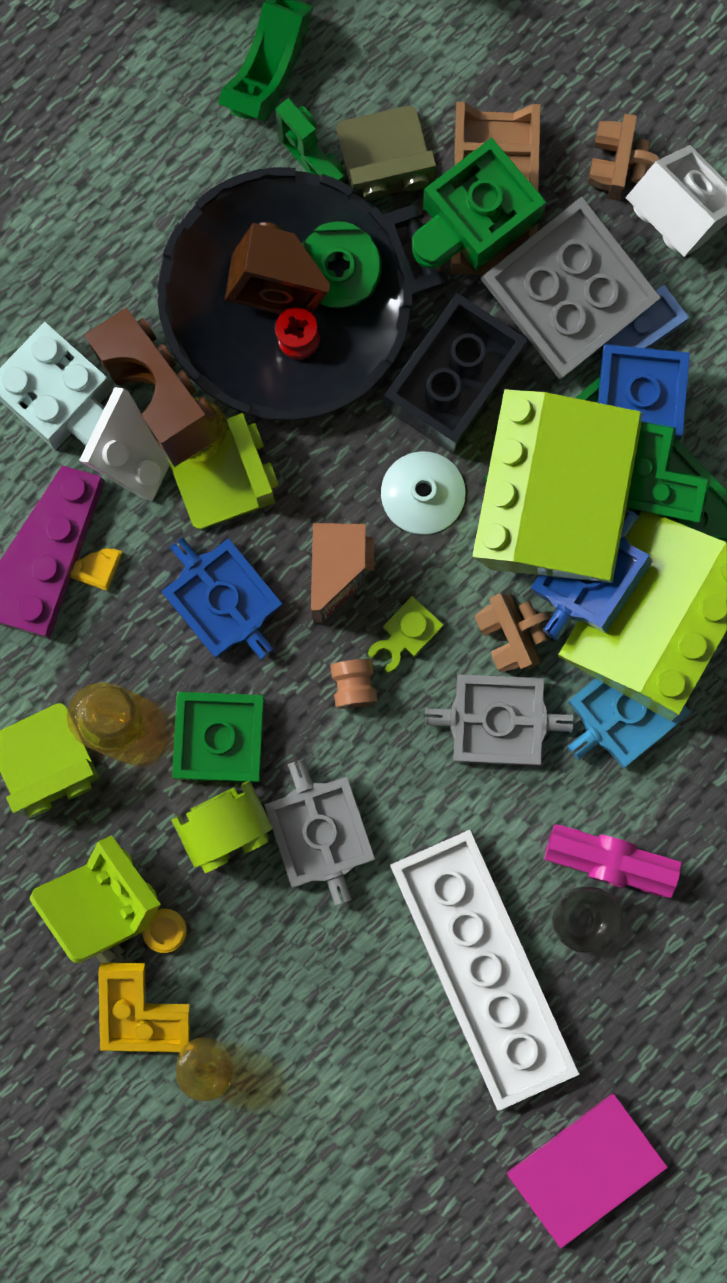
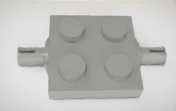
(498, 720)
(319, 832)

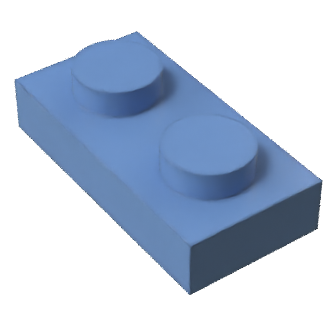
(652, 324)

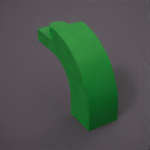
(269, 61)

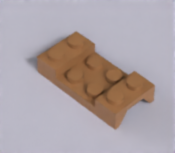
(518, 137)

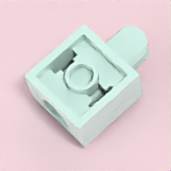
(56, 386)

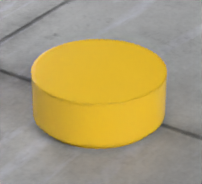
(165, 931)

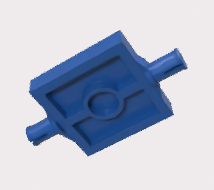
(222, 598)
(590, 600)

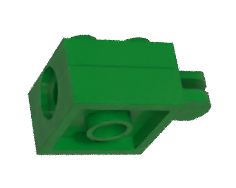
(476, 209)

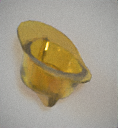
(117, 723)

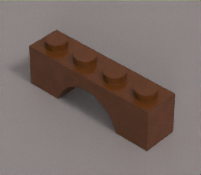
(173, 415)

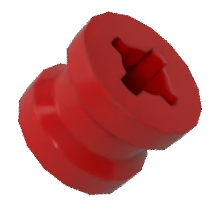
(299, 343)

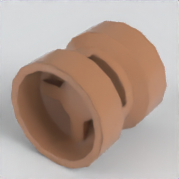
(354, 683)

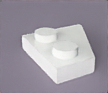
(126, 448)

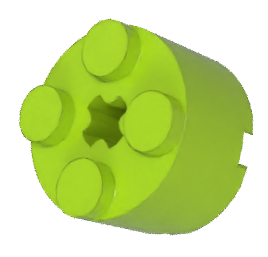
(223, 826)

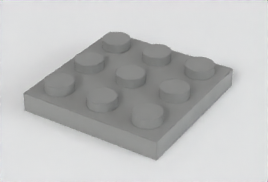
(570, 288)

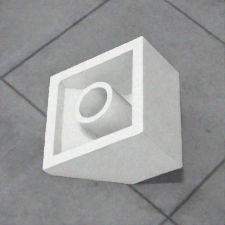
(682, 200)

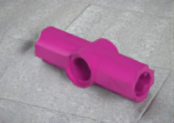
(612, 861)

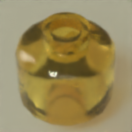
(204, 1084)

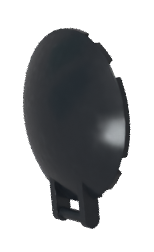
(235, 347)

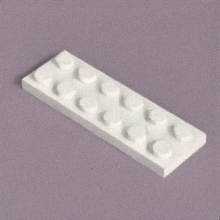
(484, 970)

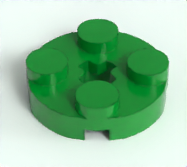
(357, 248)

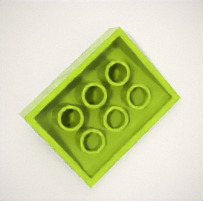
(557, 486)
(667, 623)

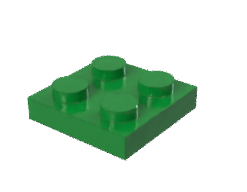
(218, 737)

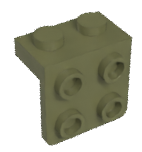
(385, 153)

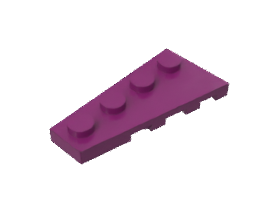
(44, 552)

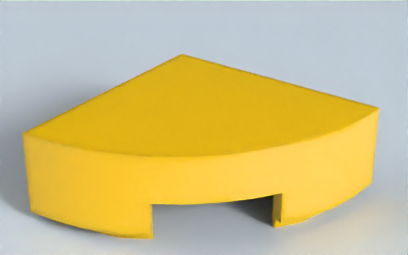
(97, 568)

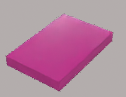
(586, 1170)

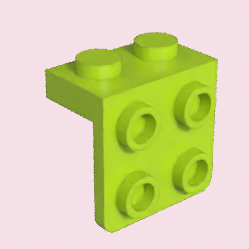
(229, 481)
(43, 762)
(97, 903)

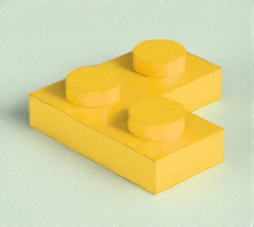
(129, 1021)

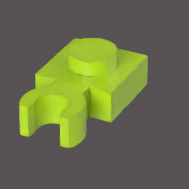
(409, 631)

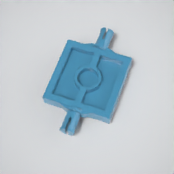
(617, 723)

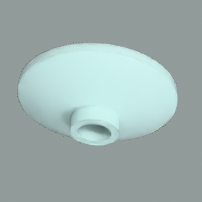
(419, 513)

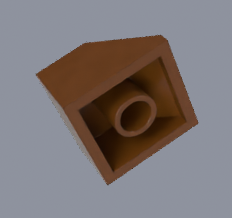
(274, 272)

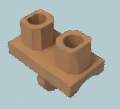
(619, 138)
(505, 615)

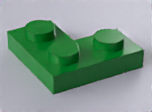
(298, 135)
(658, 488)

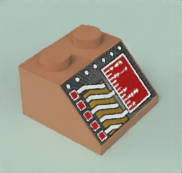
(338, 565)

